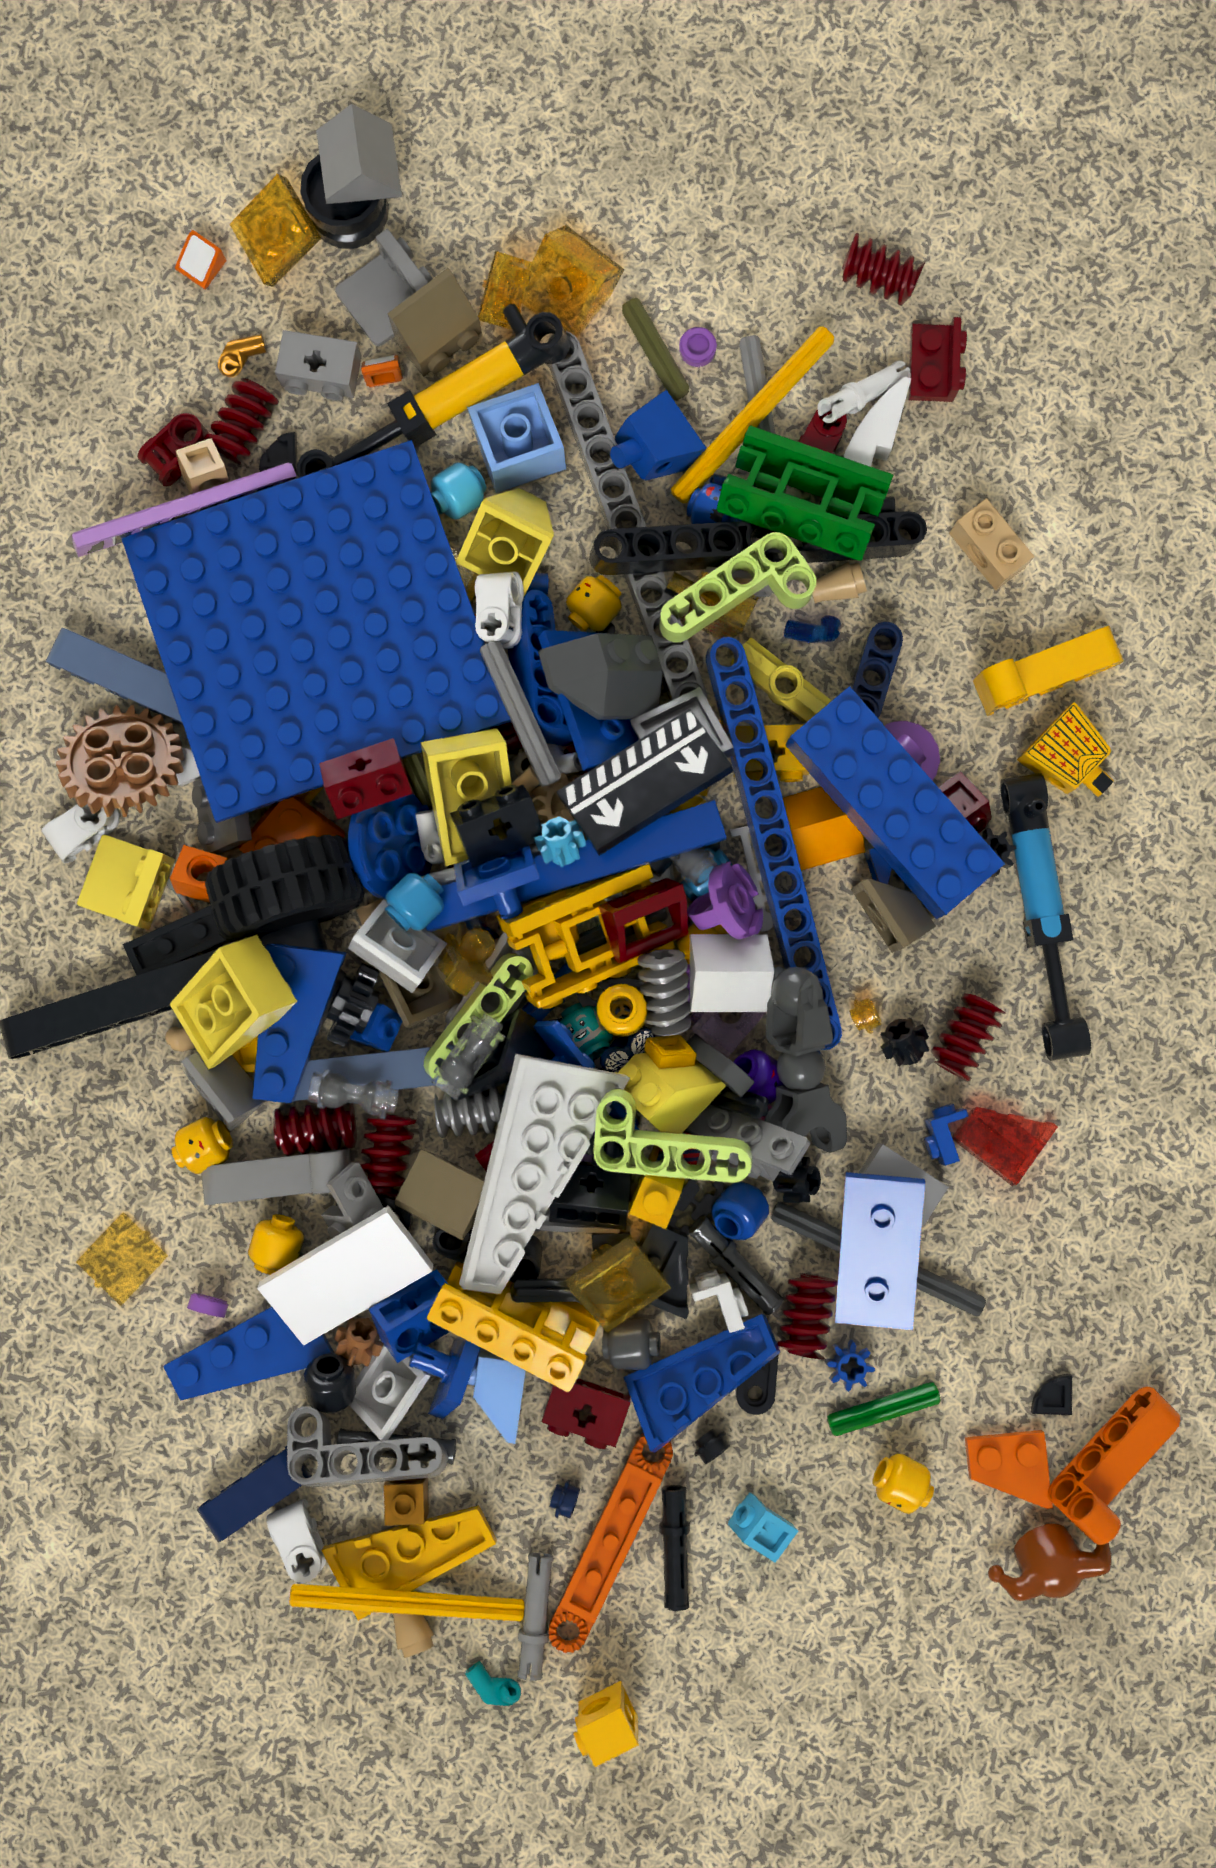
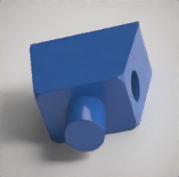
(657, 440)

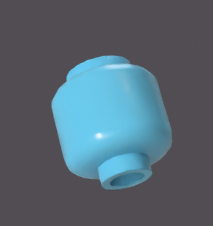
(457, 490)

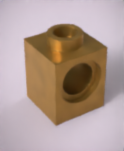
(406, 1502)

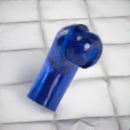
(813, 633)

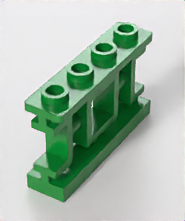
(811, 472)

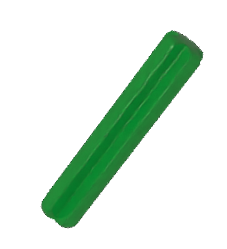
(883, 1409)

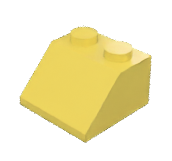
(670, 1095)

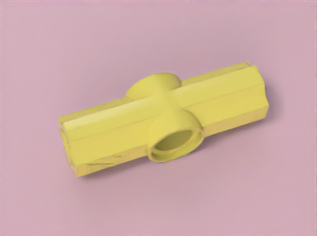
(767, 668)

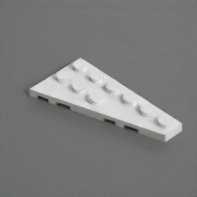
(534, 1153)

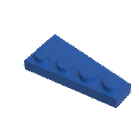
(287, 1044)
(243, 1355)
(693, 1380)

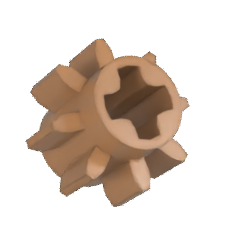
(358, 1341)

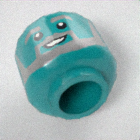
(586, 1030)

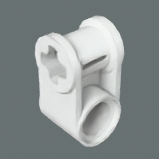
(499, 607)
(77, 831)
(296, 1536)

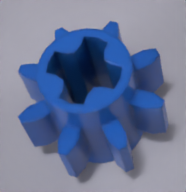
(843, 1356)

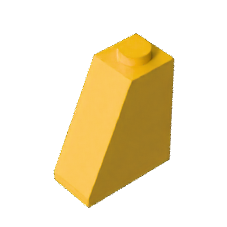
(656, 1196)

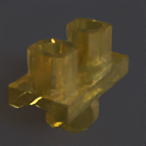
(503, 287)
(466, 962)

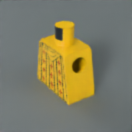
(1070, 753)

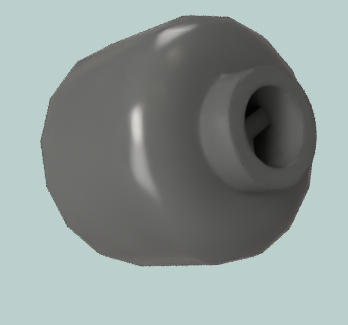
(631, 1344)

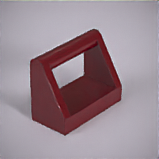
(639, 904)

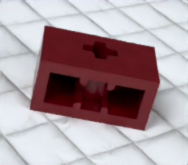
(365, 778)
(606, 1404)

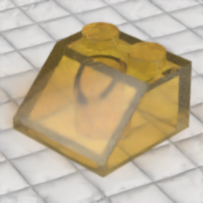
(570, 279)

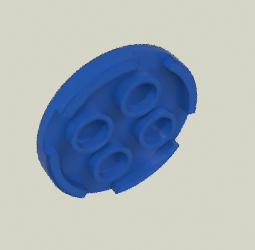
(387, 844)

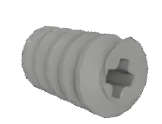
(665, 991)
(468, 1112)

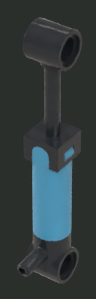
(1045, 924)

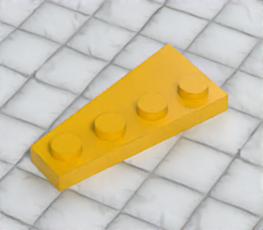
(409, 1554)

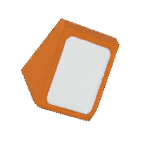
(200, 260)
(382, 371)

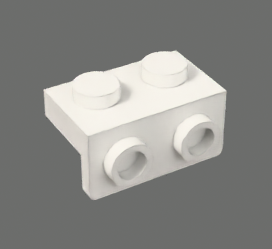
(729, 1299)

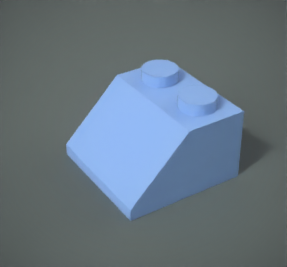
(517, 438)
(498, 1392)

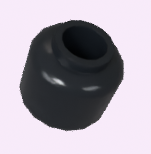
(329, 1383)

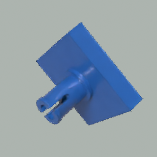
(497, 879)
(452, 1370)

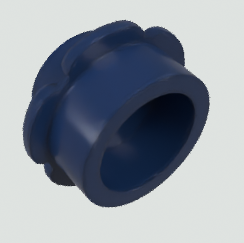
(564, 1499)

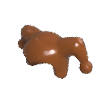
(1051, 1564)

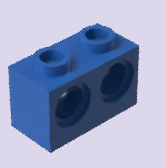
(403, 1316)

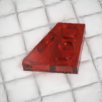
(1003, 1141)

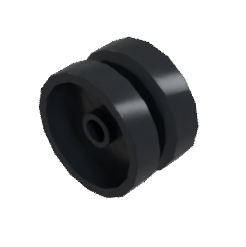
(341, 224)

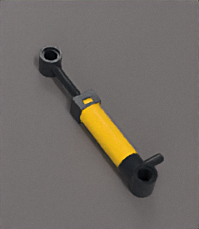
(464, 387)

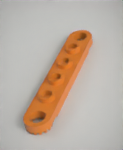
(609, 1545)

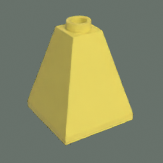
(508, 536)

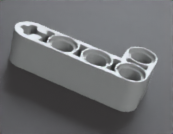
(272, 1176)
(367, 1453)

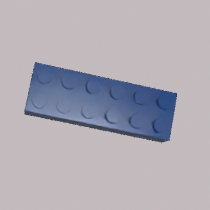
(894, 803)

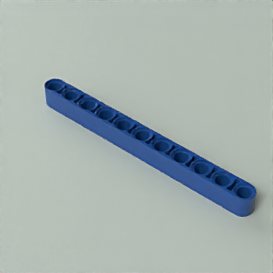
(775, 824)

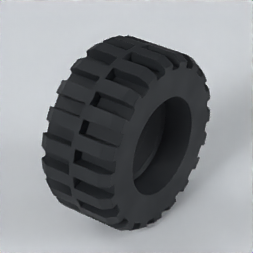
(283, 886)

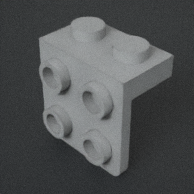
(382, 287)

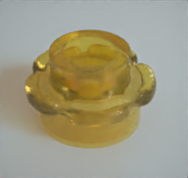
(865, 1015)

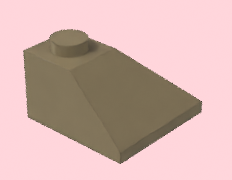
(894, 913)

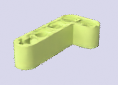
(732, 593)
(672, 1145)

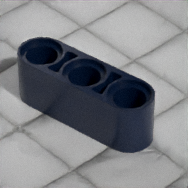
(879, 661)
(249, 1496)

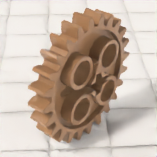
(117, 751)

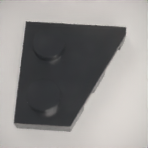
(669, 1253)

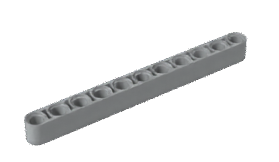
(625, 507)

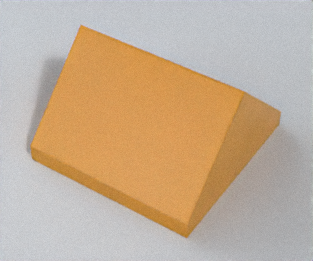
(821, 829)

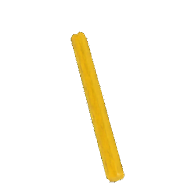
(753, 414)
(406, 1602)

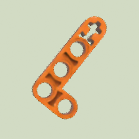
(1111, 1462)

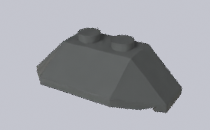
(606, 674)

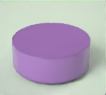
(697, 347)
(208, 1305)

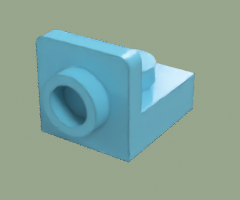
(761, 1528)

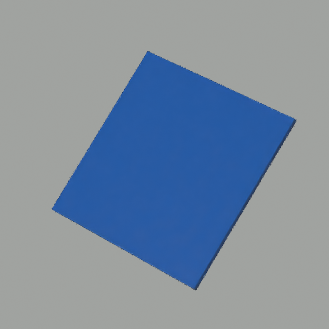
(313, 627)

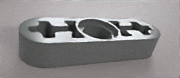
(721, 1066)

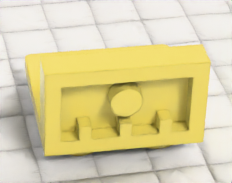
(125, 882)

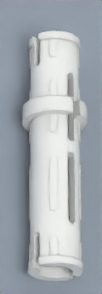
(854, 396)

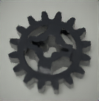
(353, 1004)

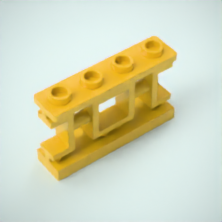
(567, 910)
(535, 1336)

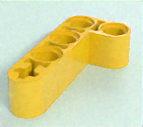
(1014, 682)

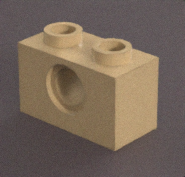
(991, 544)

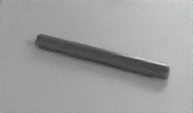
(831, 1237)

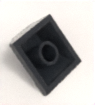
(520, 1039)

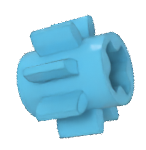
(560, 841)

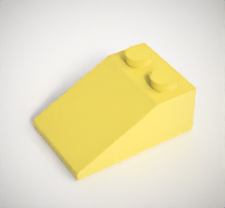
(461, 771)
(232, 1000)

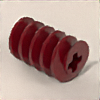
(881, 270)
(240, 418)
(966, 1035)
(314, 1129)
(386, 1152)
(807, 1315)

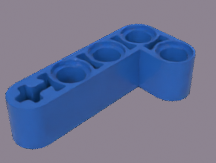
(527, 666)

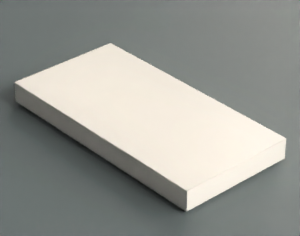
(345, 1275)

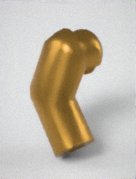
(237, 352)

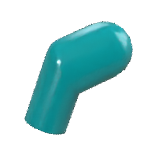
(493, 1689)

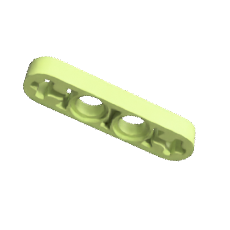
(473, 1005)

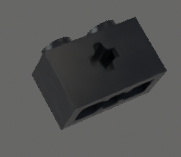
(516, 829)
(603, 1208)

